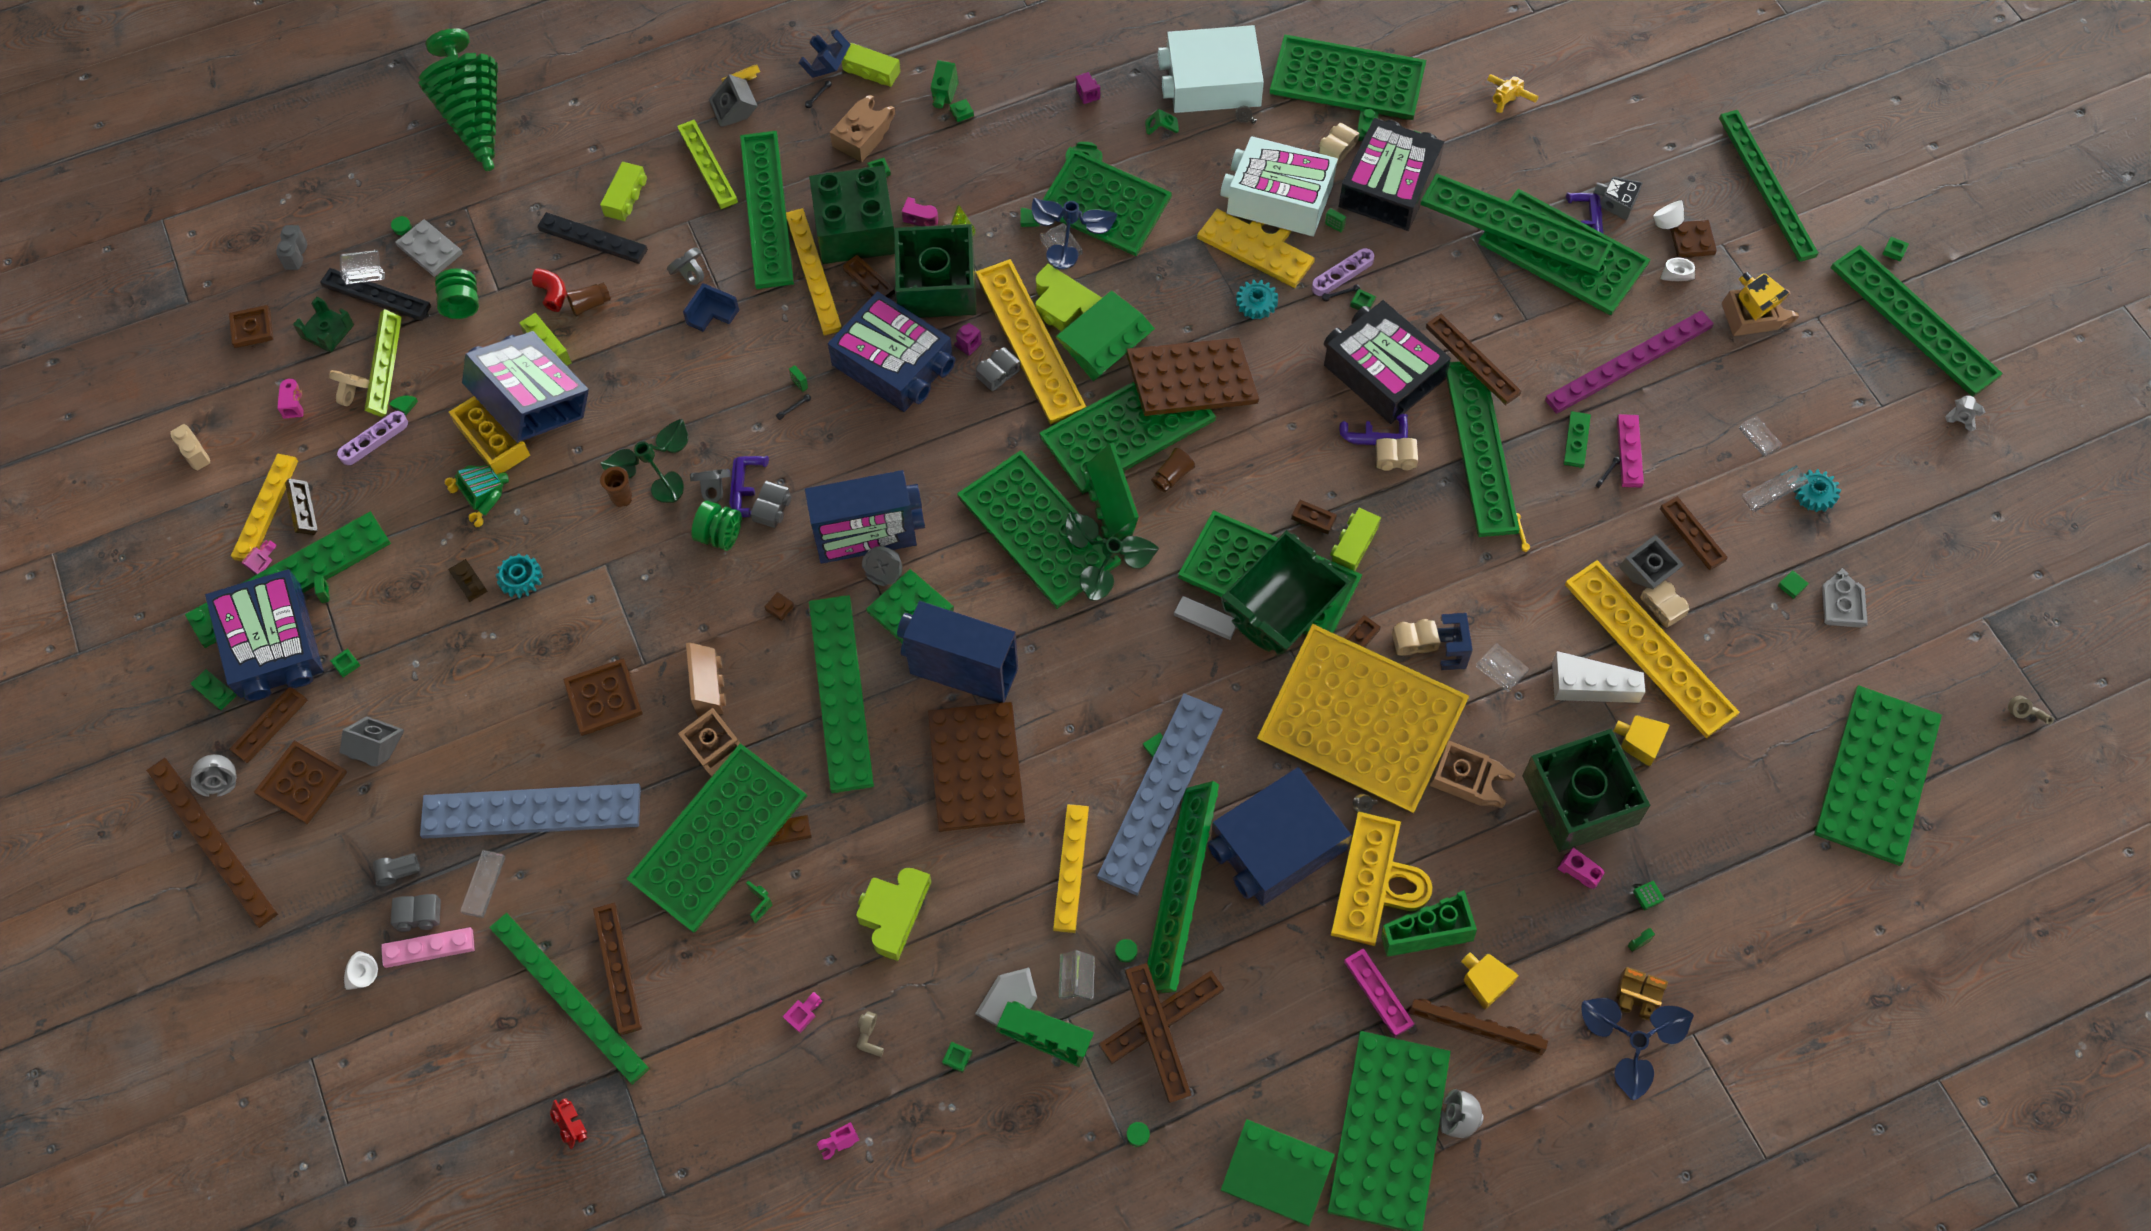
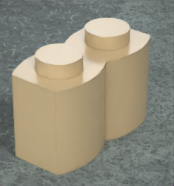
(1339, 142)
(190, 447)
(1396, 453)
(1665, 603)
(1416, 637)

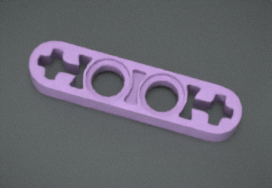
(1344, 273)
(370, 435)

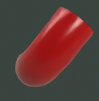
(555, 288)

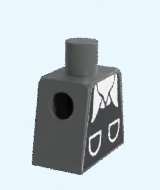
(1619, 195)

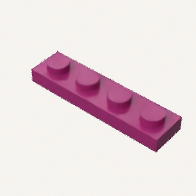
(1630, 451)
(1379, 993)

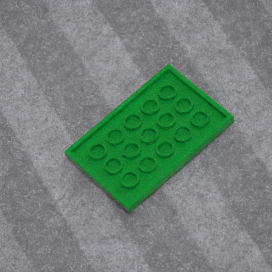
(1107, 188)

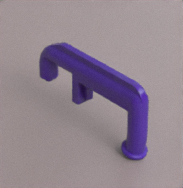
(1594, 208)
(1370, 437)
(737, 482)

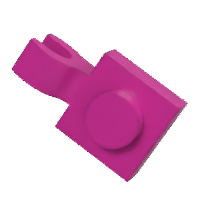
(257, 559)
(800, 1014)
(840, 1139)

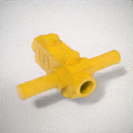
(1508, 91)

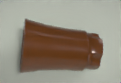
(587, 298)
(1173, 470)
(616, 483)

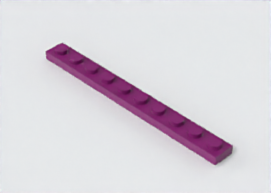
(1629, 362)

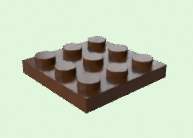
(602, 697)
(300, 782)

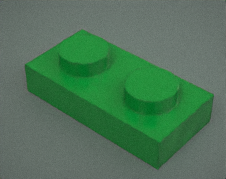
(1365, 120)
(213, 689)

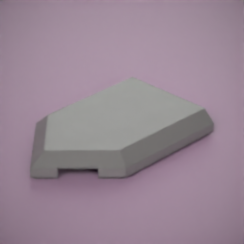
(1844, 601)
(1007, 987)

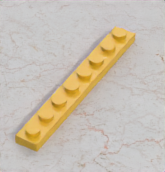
(813, 272)

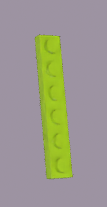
(707, 164)
(383, 363)

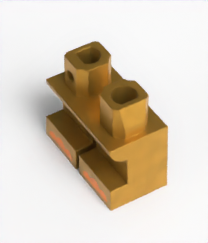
(1631, 993)

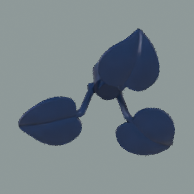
(1048, 212)
(1636, 1075)

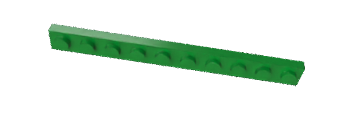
(1768, 186)
(569, 998)

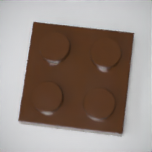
(1693, 239)
(251, 326)

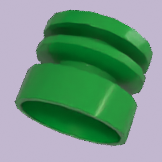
(456, 293)
(716, 525)

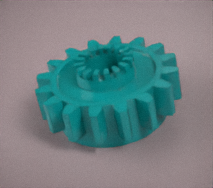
(1257, 299)
(1819, 492)
(519, 575)

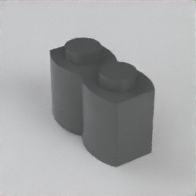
(291, 247)
(997, 369)
(770, 504)
(416, 911)

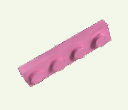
(427, 947)

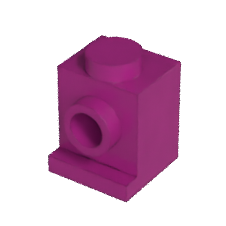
(1087, 88)
(966, 335)

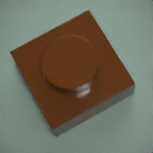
(779, 606)

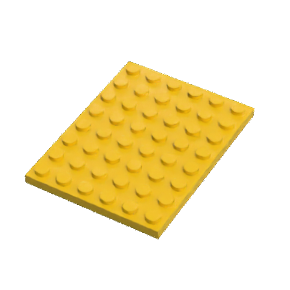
(1363, 718)

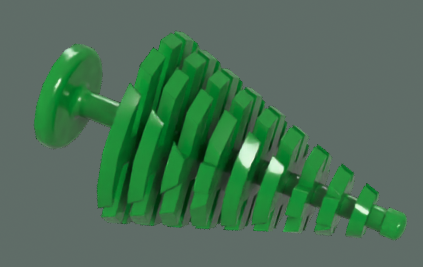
(463, 91)

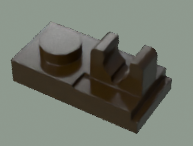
(467, 580)

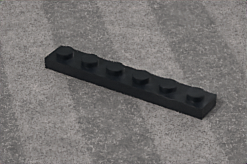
(592, 238)
(377, 295)

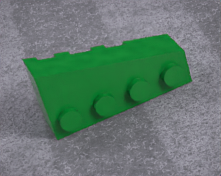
(1430, 928)
(1045, 1033)

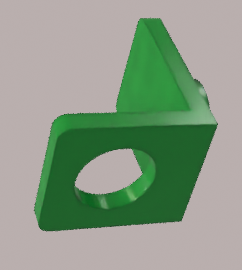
(1161, 119)
(766, 903)

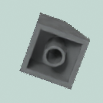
(732, 101)
(1651, 563)
(370, 741)

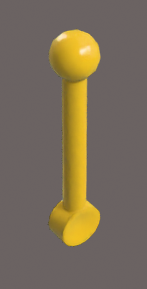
(1525, 546)

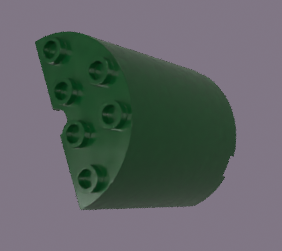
(1282, 594)

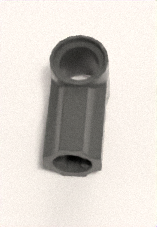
(388, 870)

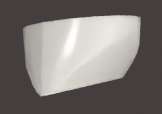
(1670, 215)
(1678, 270)
(360, 971)

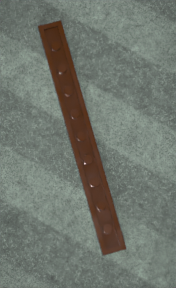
(212, 843)

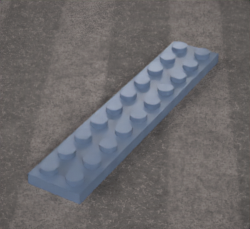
(1160, 794)
(530, 811)

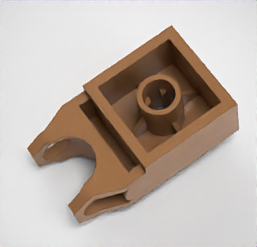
(861, 129)
(1743, 323)
(714, 753)
(1475, 776)

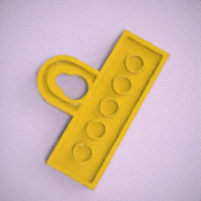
(1256, 247)
(1367, 879)

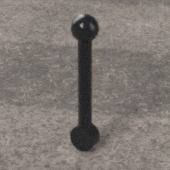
(808, 104)
(1325, 297)
(780, 415)
(1616, 460)

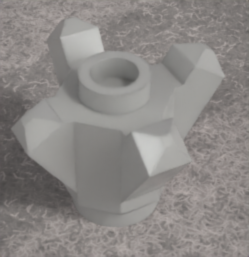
(1965, 412)

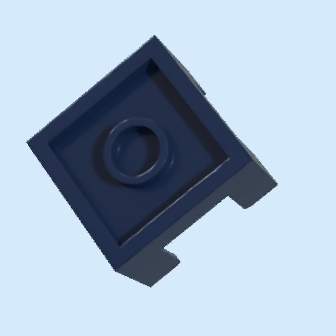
(828, 56)
(1461, 645)

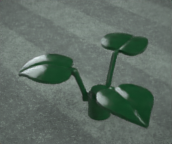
(671, 438)
(1094, 581)

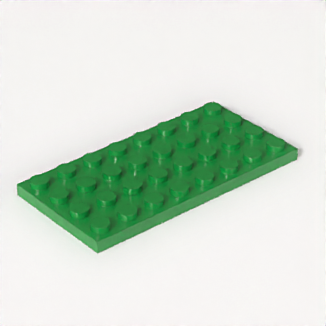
(1348, 77)
(1601, 291)
(1121, 421)
(1029, 523)
(1231, 547)
(1878, 775)
(717, 837)
(1389, 1132)

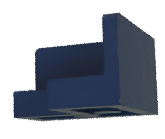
(710, 304)

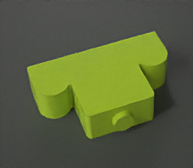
(1061, 298)
(893, 910)

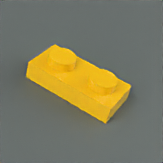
(748, 73)

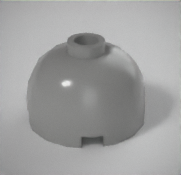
(213, 775)
(1462, 1114)

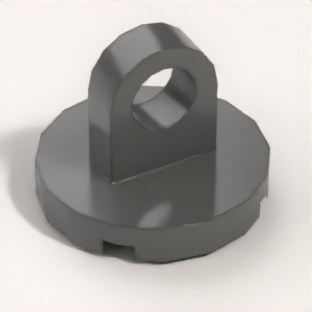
(686, 265)
(711, 479)
(882, 565)

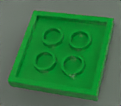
(903, 598)

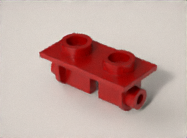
(569, 1131)

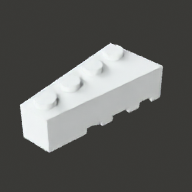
(1592, 680)

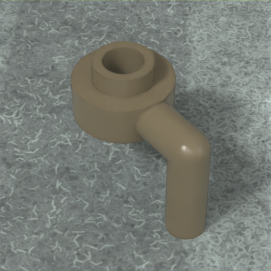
(2026, 708)
(866, 1025)

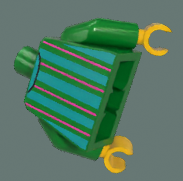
(479, 487)

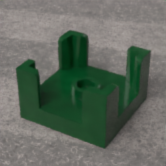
(325, 326)

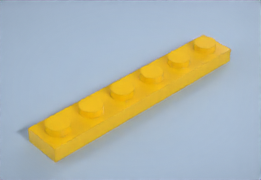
(265, 506)
(1071, 868)

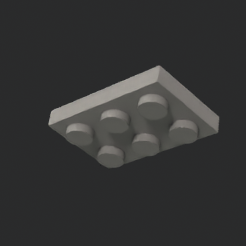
(429, 247)

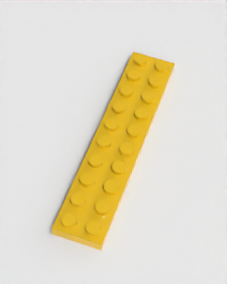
(1030, 341)
(1652, 649)

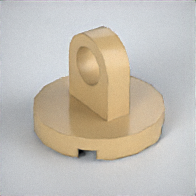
(347, 386)

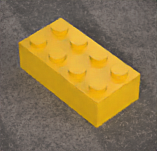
(488, 436)

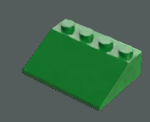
(1104, 334)
(1111, 494)
(1277, 1172)

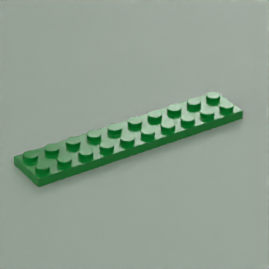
(766, 210)
(1516, 224)
(1916, 321)
(1482, 453)
(324, 557)
(841, 694)
(1181, 886)

